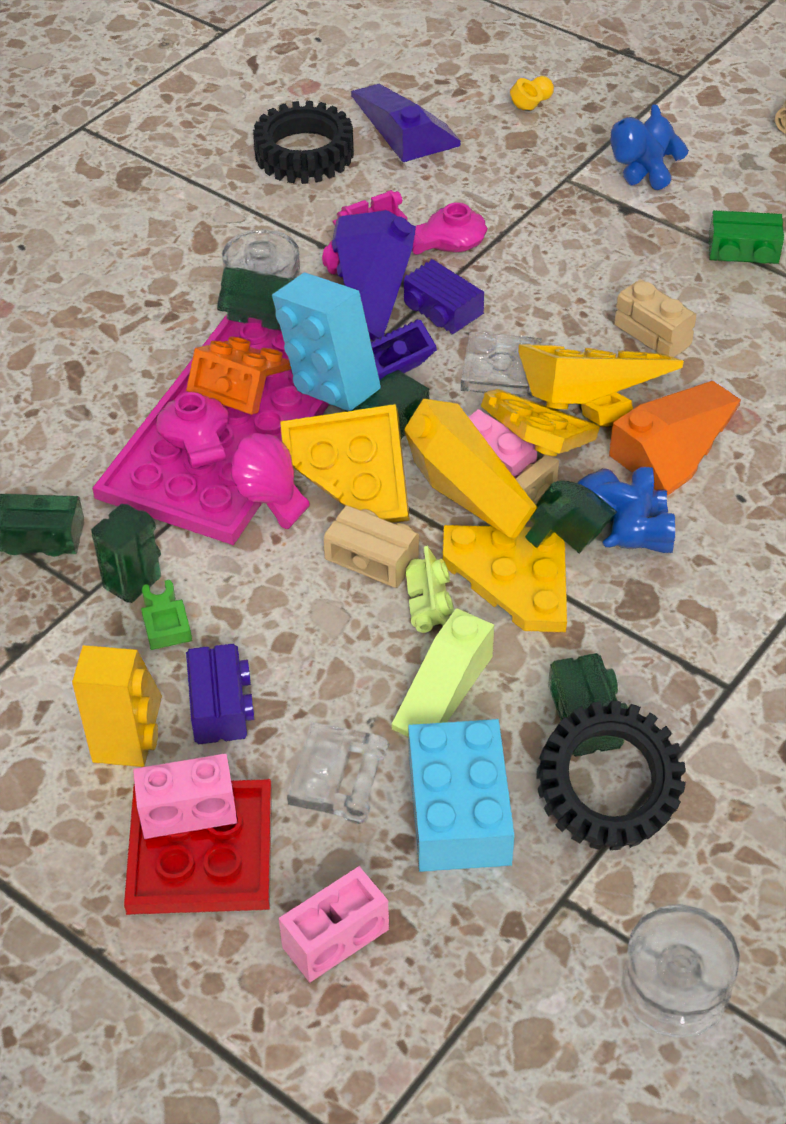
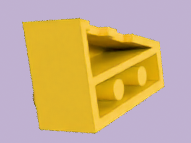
(116, 705)

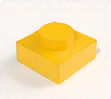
(607, 409)

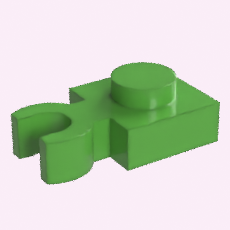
(165, 618)

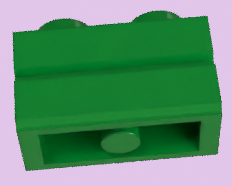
(746, 237)

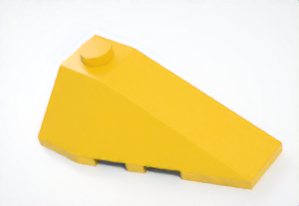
(579, 377)
(465, 466)

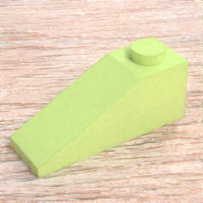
(447, 671)

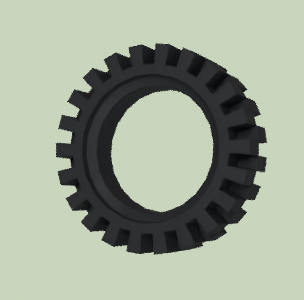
(303, 163)
(645, 736)

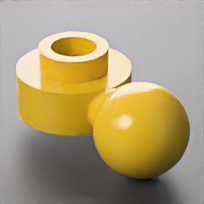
(528, 93)

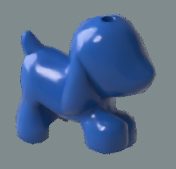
(645, 146)
(634, 506)

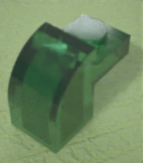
(571, 513)

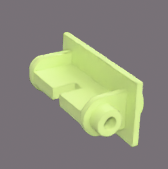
(429, 579)

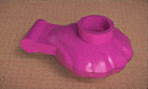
(450, 230)
(196, 426)
(266, 475)

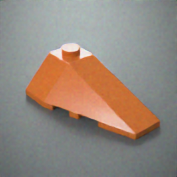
(672, 433)

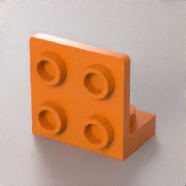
(234, 372)

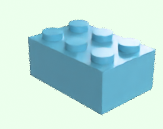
(327, 341)
(460, 795)

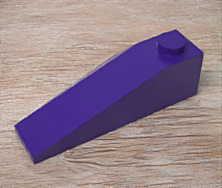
(404, 124)
(373, 260)

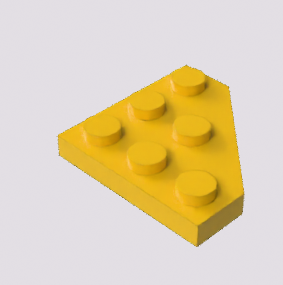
(537, 424)
(353, 458)
(512, 573)

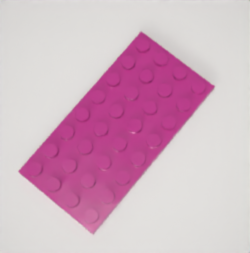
(204, 499)

